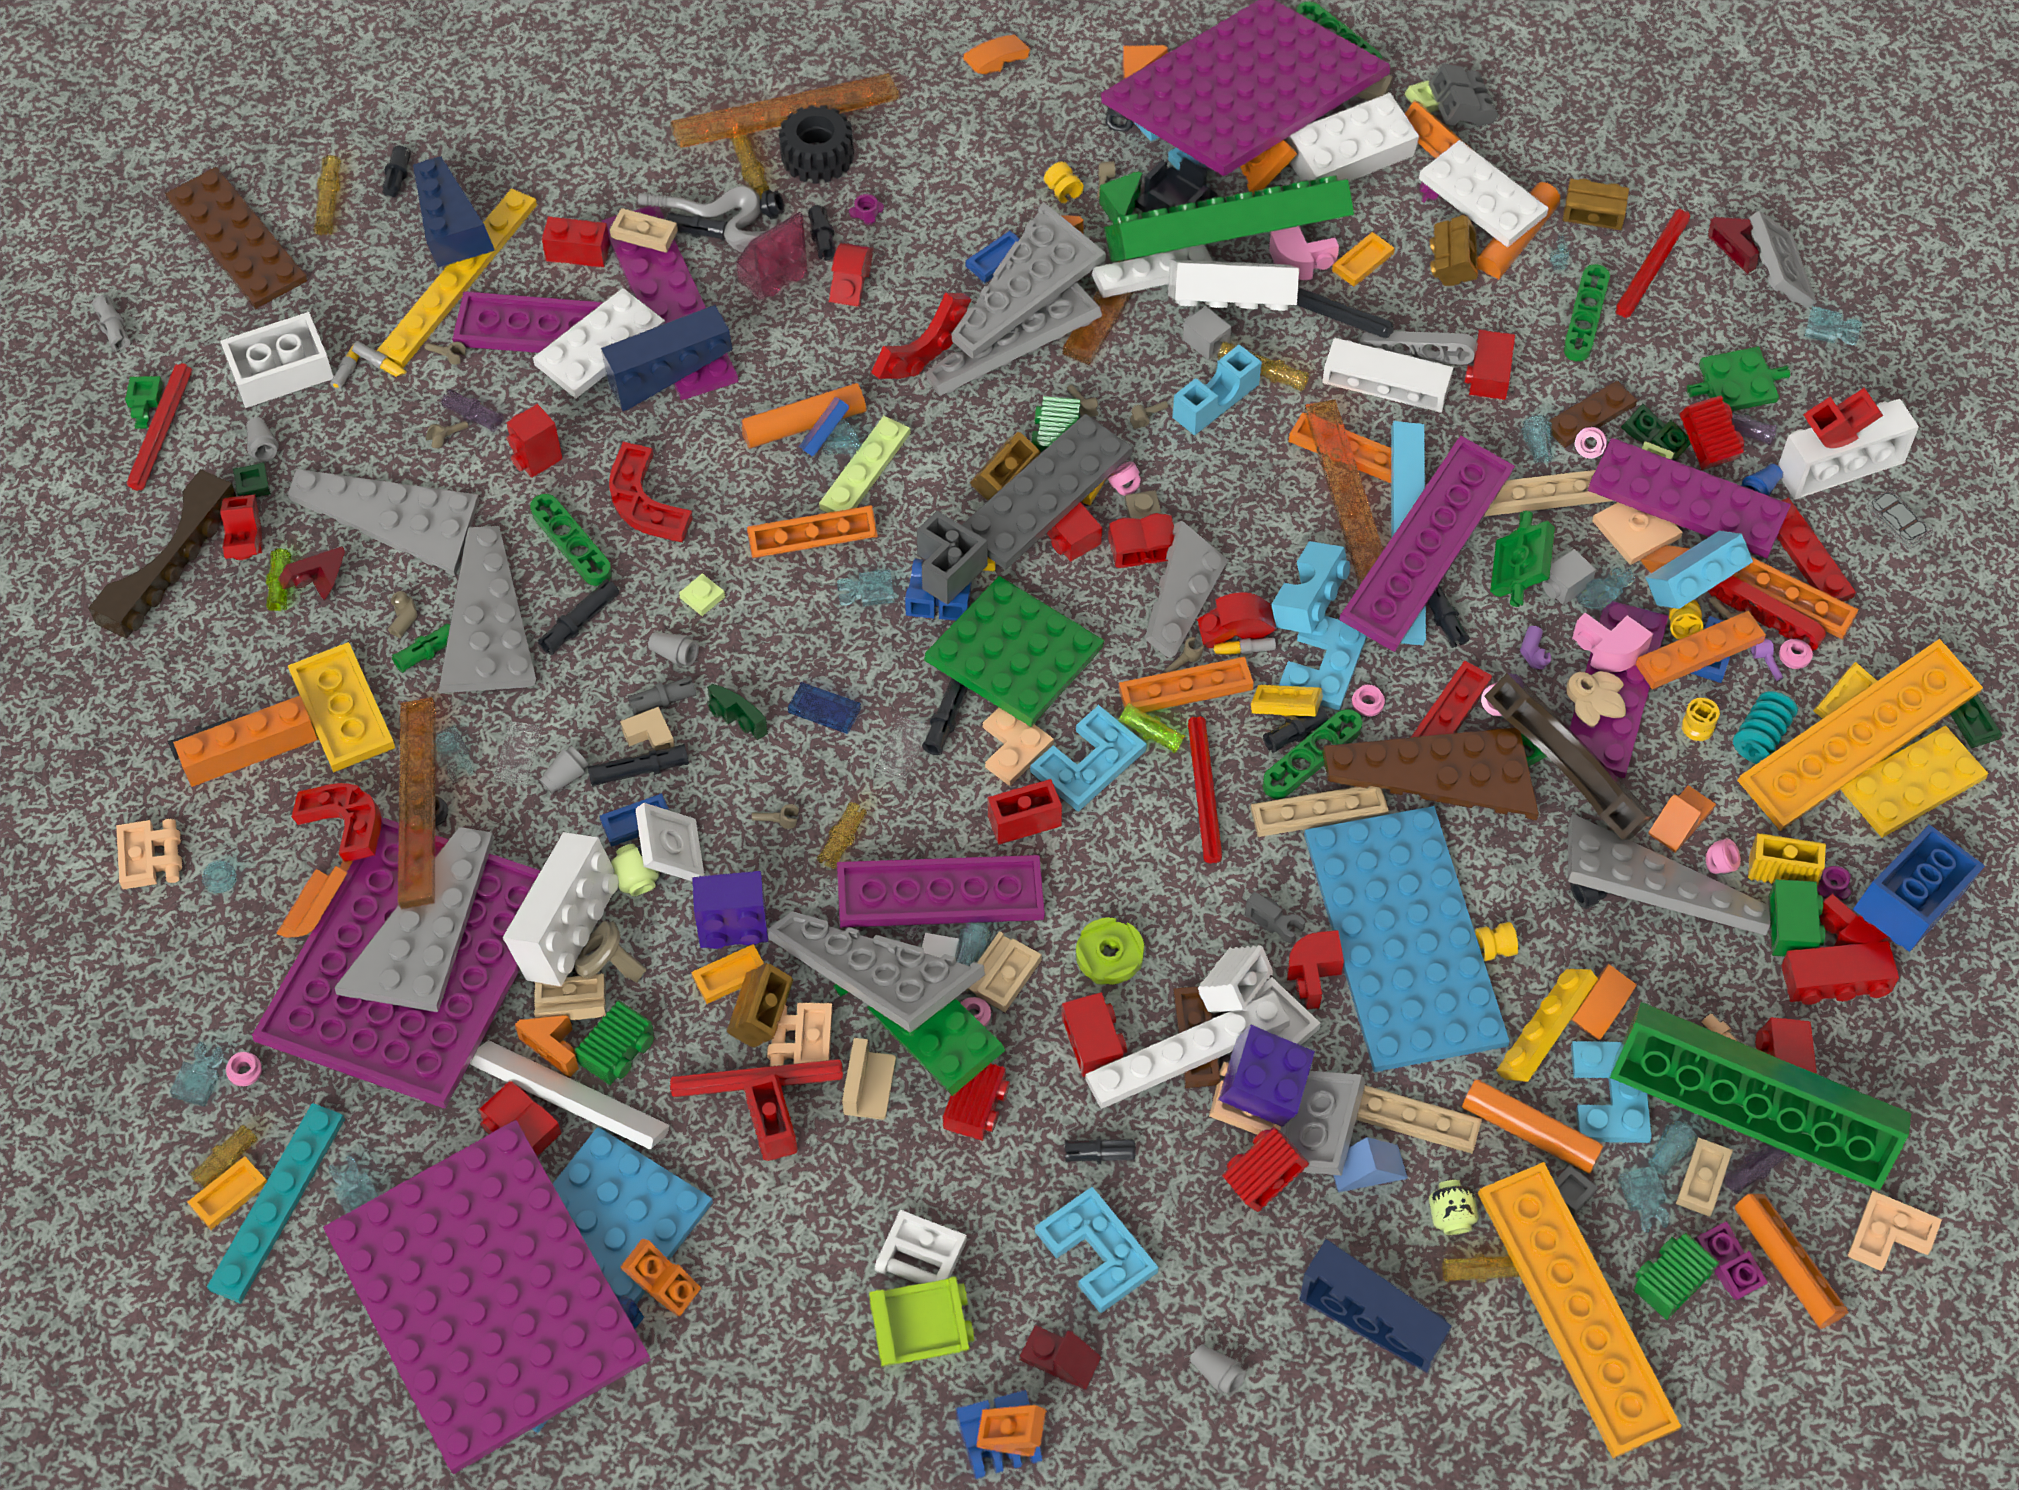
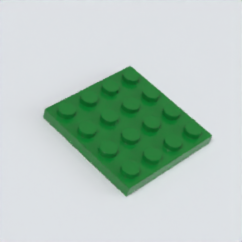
(1014, 651)

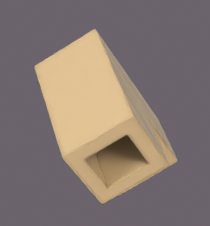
(648, 726)

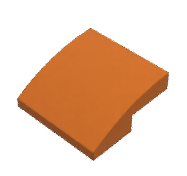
(311, 903)

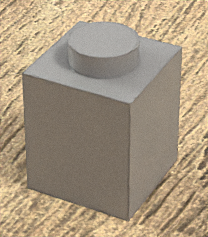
(1206, 332)
(1568, 577)

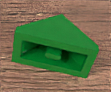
(1119, 195)

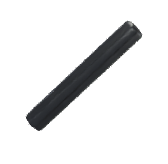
(1344, 313)

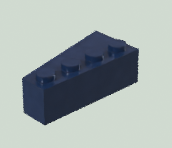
(448, 217)
(664, 355)
(1373, 1307)

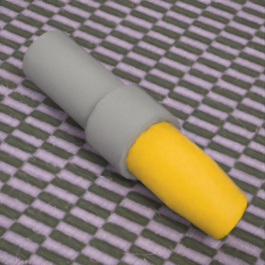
(378, 359)
(346, 368)
(1245, 646)

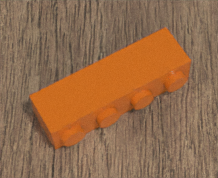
(245, 741)

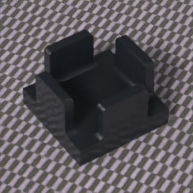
(1174, 187)

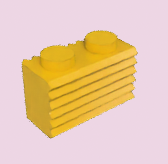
(1785, 859)

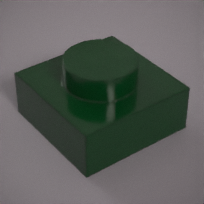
(252, 480)

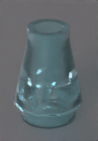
(1538, 436)
(972, 943)
(1673, 1145)

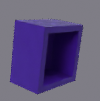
(730, 909)
(1266, 1075)

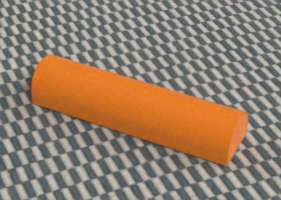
(1497, 257)
(798, 416)
(811, 532)
(1828, 611)
(1533, 1126)
(1791, 1259)

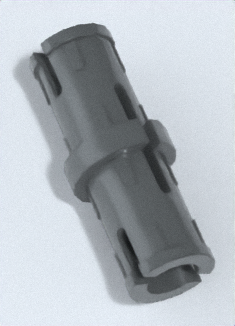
(662, 695)

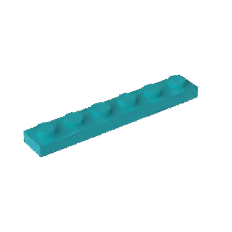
(275, 1203)

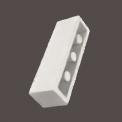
(1387, 374)

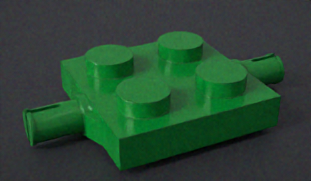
(1739, 378)
(1522, 559)

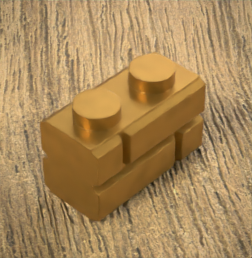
(1595, 204)
(1454, 251)
(1004, 465)
(760, 1005)

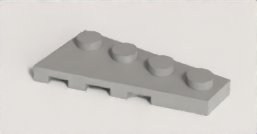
(1184, 587)

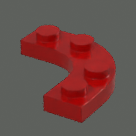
(910, 359)
(634, 505)
(347, 802)

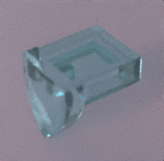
(842, 439)

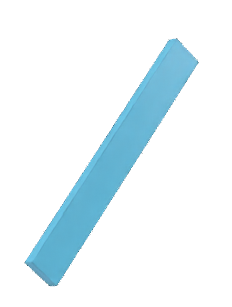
(1406, 487)

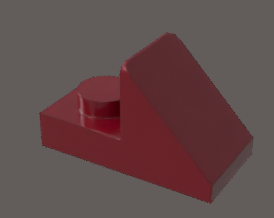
(1735, 239)
(319, 569)
(1061, 1356)

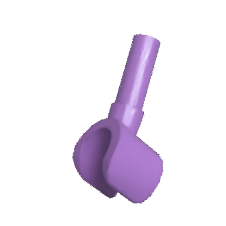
(1766, 650)

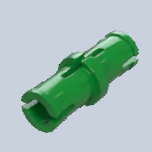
(422, 649)

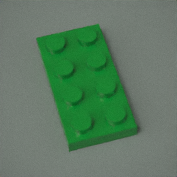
(948, 1044)

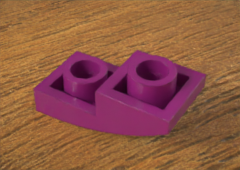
(1735, 1268)

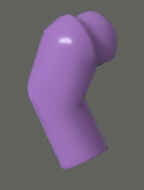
(1531, 650)

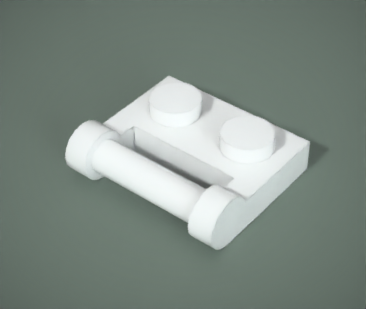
(923, 1241)

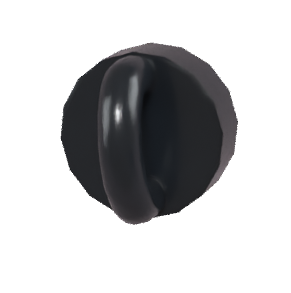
(1109, 117)
(1586, 896)

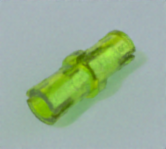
(276, 594)
(1151, 728)

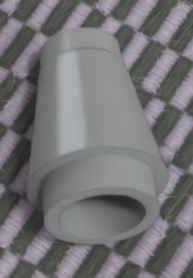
(260, 440)
(676, 648)
(564, 769)
(1220, 1370)

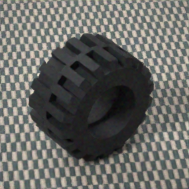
(818, 160)

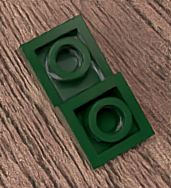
(1646, 426)
(734, 707)

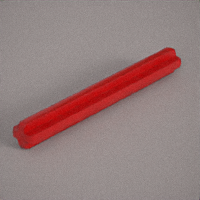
(1652, 263)
(159, 427)
(1204, 790)
(735, 1079)

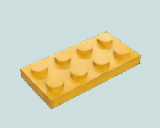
(341, 707)
(1914, 781)

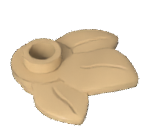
(1598, 699)

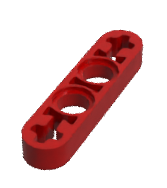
(1796, 626)

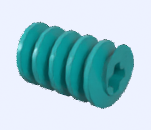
(1764, 726)

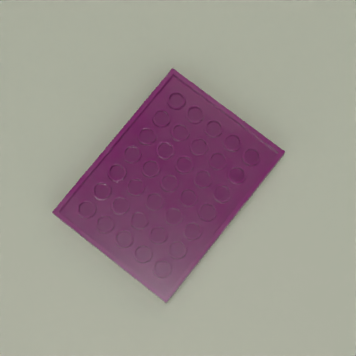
(1245, 85)
(383, 1042)
(485, 1296)

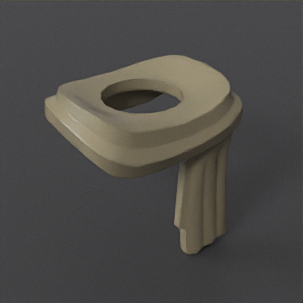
(608, 938)

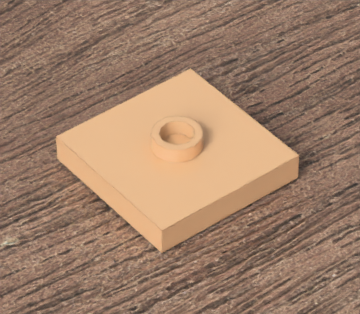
(1634, 531)

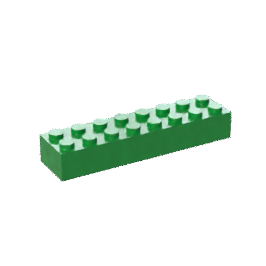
(1236, 218)
(1761, 1096)

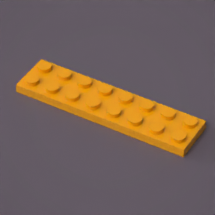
(1859, 734)
(1579, 1310)

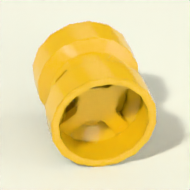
(1063, 182)
(1686, 620)
(1694, 724)
(1497, 941)

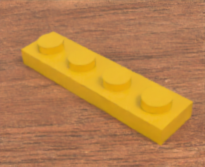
(1547, 1024)

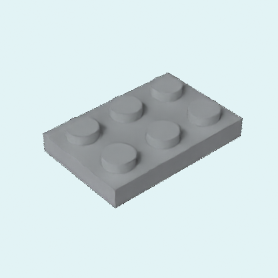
(1782, 260)
(1326, 1120)

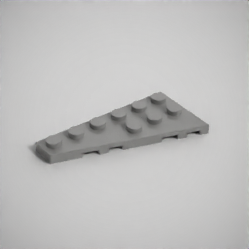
(1031, 275)
(1052, 322)
(403, 516)
(486, 628)
(1632, 871)
(418, 945)
(879, 971)

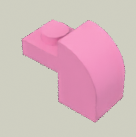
(1290, 248)
(1612, 649)

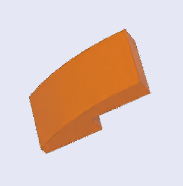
(992, 54)
(1603, 1002)
(660, 1278)

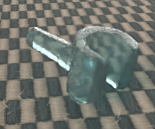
(1559, 259)

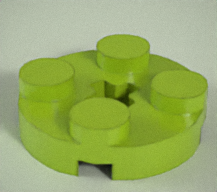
(1116, 935)

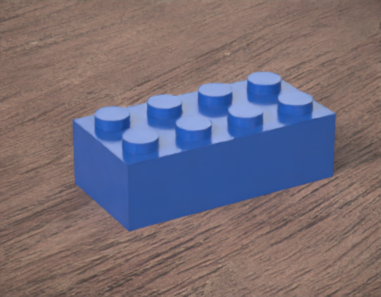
(1918, 888)

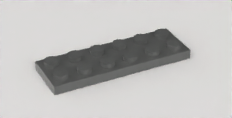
(1047, 489)

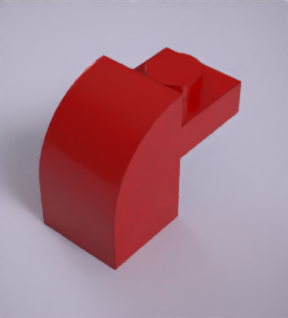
(849, 271)
(1840, 423)
(241, 527)
(1238, 615)
(1847, 925)
(1311, 958)

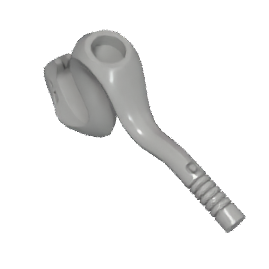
(737, 197)

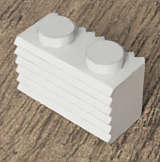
(1235, 979)

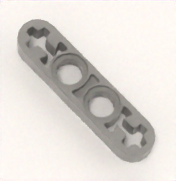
(1417, 340)

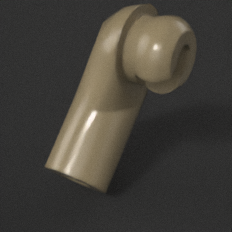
(405, 612)

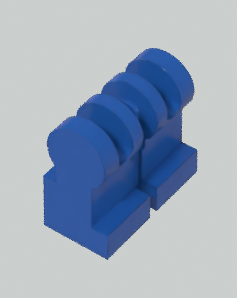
(922, 604)
(969, 1420)

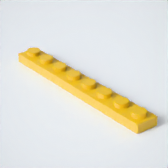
(454, 280)

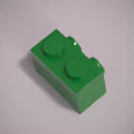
(1795, 916)

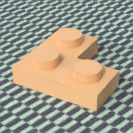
(1020, 748)
(1891, 1221)

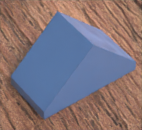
(1370, 1164)

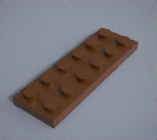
(236, 237)

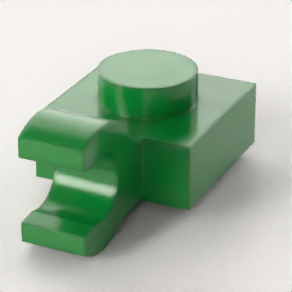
(142, 394)

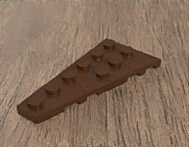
(1451, 769)

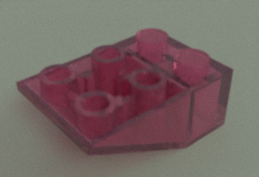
(774, 258)

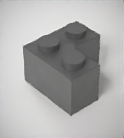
(951, 556)

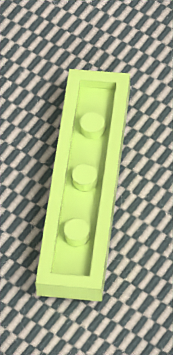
(865, 466)

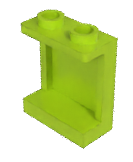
(920, 1321)

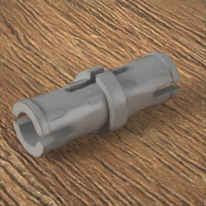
(111, 322)

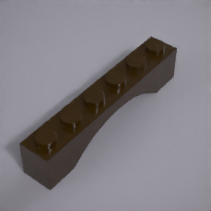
(127, 601)
(1582, 767)

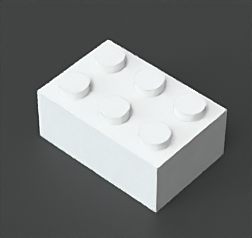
(277, 359)

